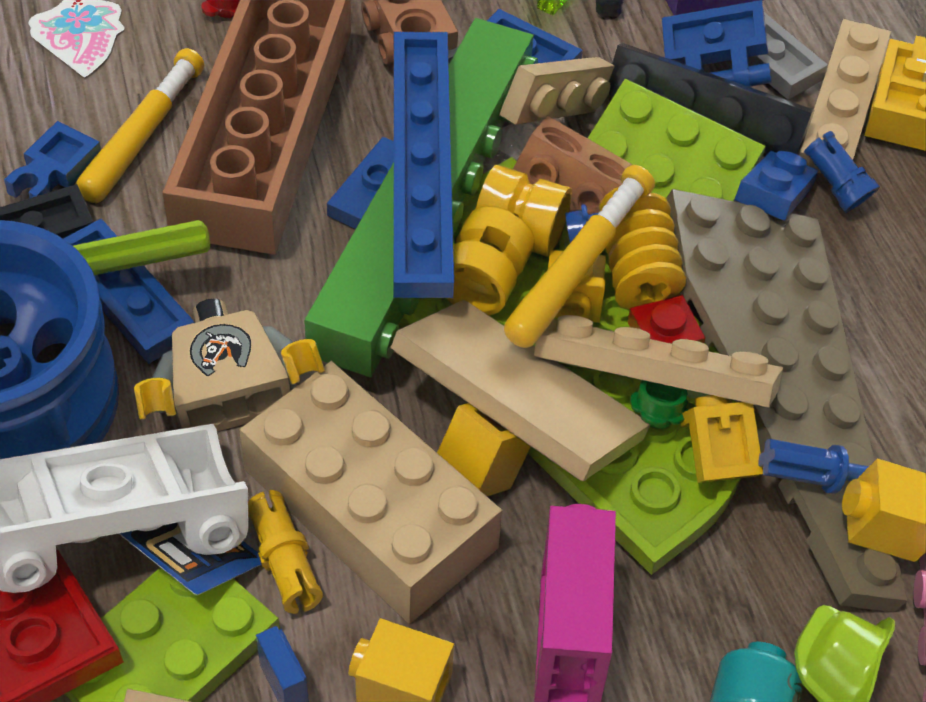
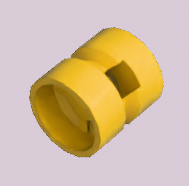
(538, 204)
(489, 258)

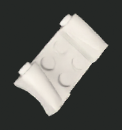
(116, 490)

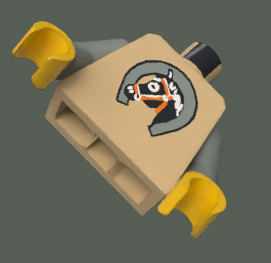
(224, 369)

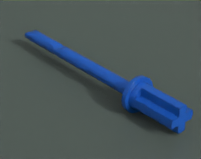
(809, 464)

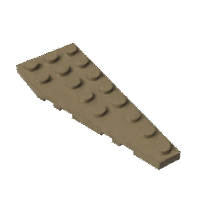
(772, 294)

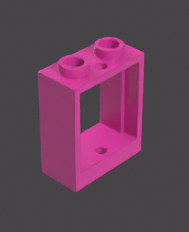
(575, 605)

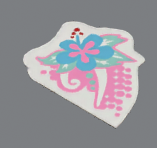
(79, 32)

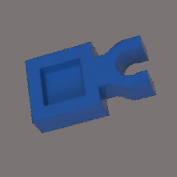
(53, 160)

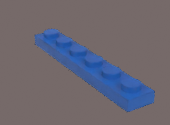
(422, 167)

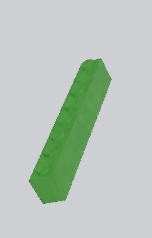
(356, 308)

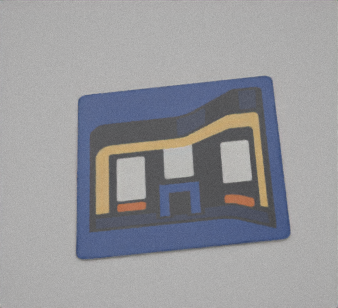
(193, 570)

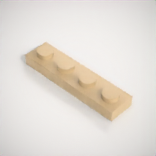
(848, 86)
(680, 364)

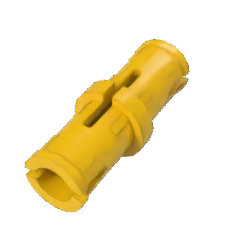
(284, 552)

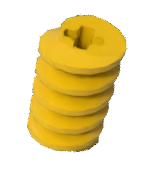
(645, 253)

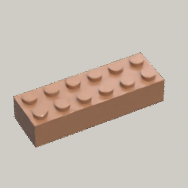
(258, 121)

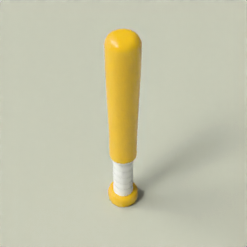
(129, 139)
(564, 275)

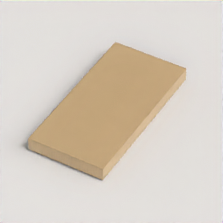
(521, 392)

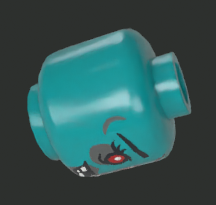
(757, 675)

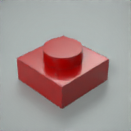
(666, 320)

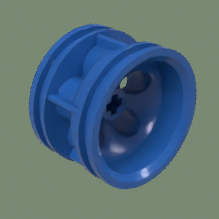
(51, 301)

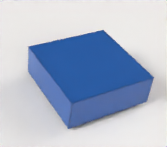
(281, 666)

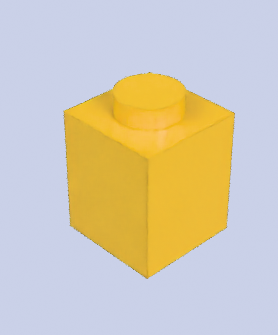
(482, 450)
(887, 510)
(401, 665)

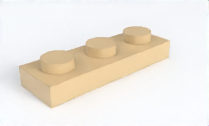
(557, 89)

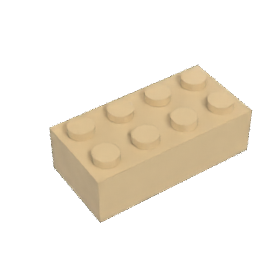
(371, 490)

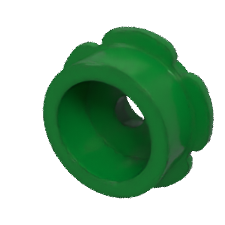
(659, 404)

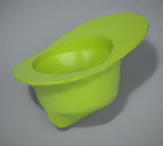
(841, 655)

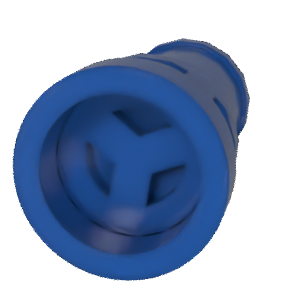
(848, 182)

